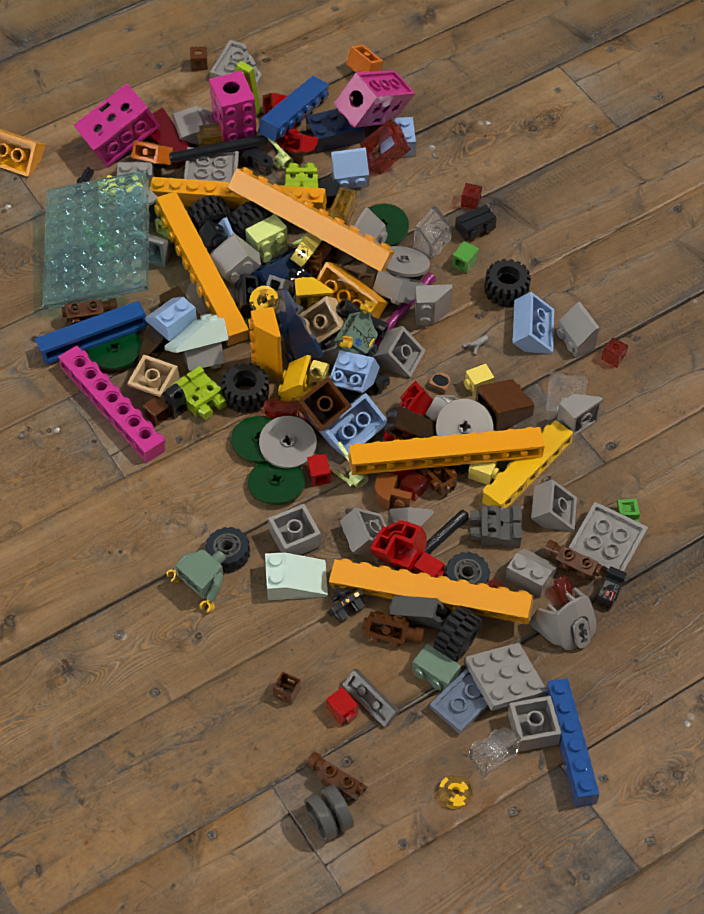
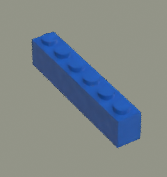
(293, 108)
(92, 331)
(573, 744)

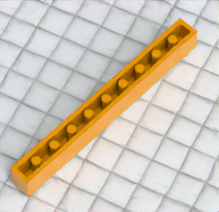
(193, 190)
(310, 219)
(200, 266)
(446, 450)
(478, 599)

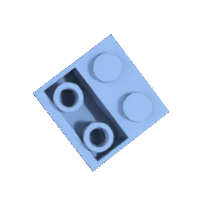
(354, 371)

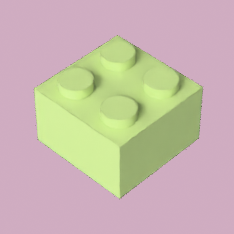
(268, 238)

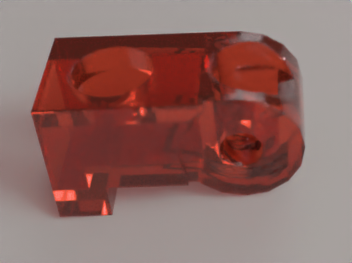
(275, 408)

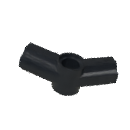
(346, 308)

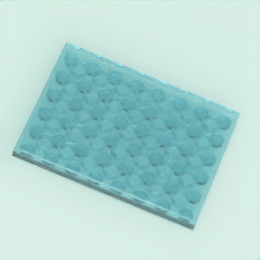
(96, 240)

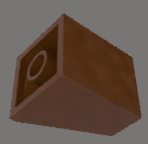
(505, 403)
(321, 404)

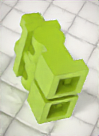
(301, 176)
(201, 393)

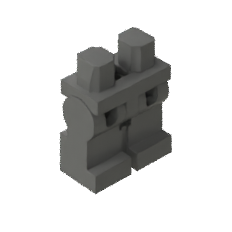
(497, 526)

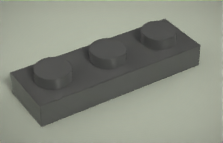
(371, 697)

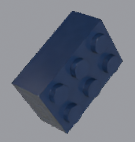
(333, 131)

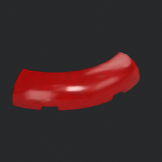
(292, 139)
(417, 401)

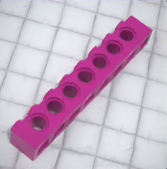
(112, 403)

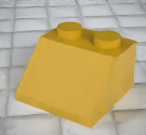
(310, 291)
(295, 378)

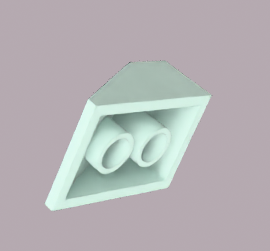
(199, 333)
(295, 576)

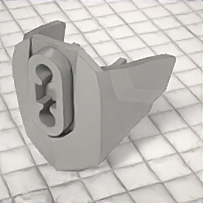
(568, 623)

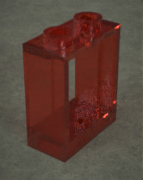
(390, 156)

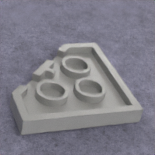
(230, 57)

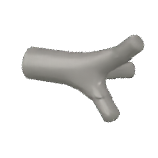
(477, 343)

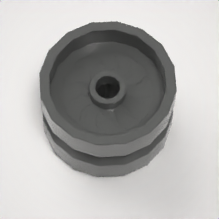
(329, 812)

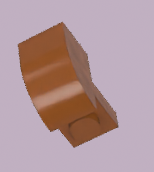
(387, 494)

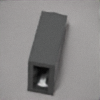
(420, 610)

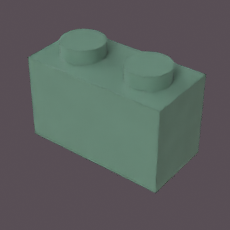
(435, 668)

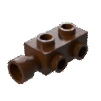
(324, 253)
(85, 310)
(442, 480)
(583, 565)
(388, 630)
(330, 774)

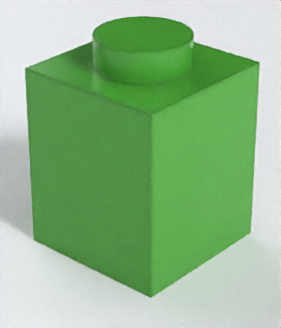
(465, 257)

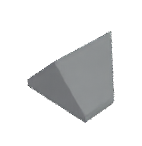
(413, 515)

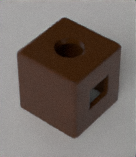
(199, 58)
(156, 410)
(282, 684)

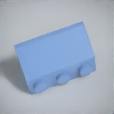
(533, 324)
(355, 425)

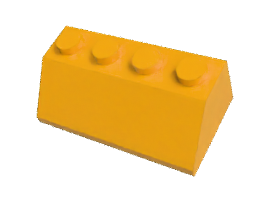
(19, 153)
(349, 287)
(266, 342)

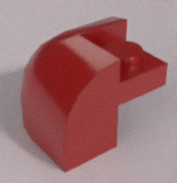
(400, 544)

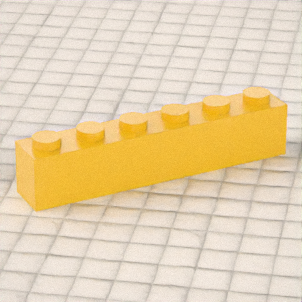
(524, 472)

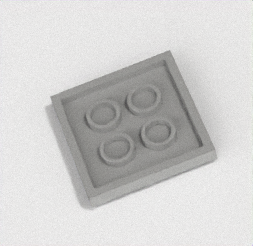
(213, 167)
(608, 537)
(505, 676)

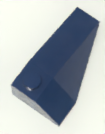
(277, 267)
(295, 335)

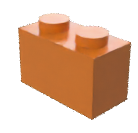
(363, 59)
(151, 152)

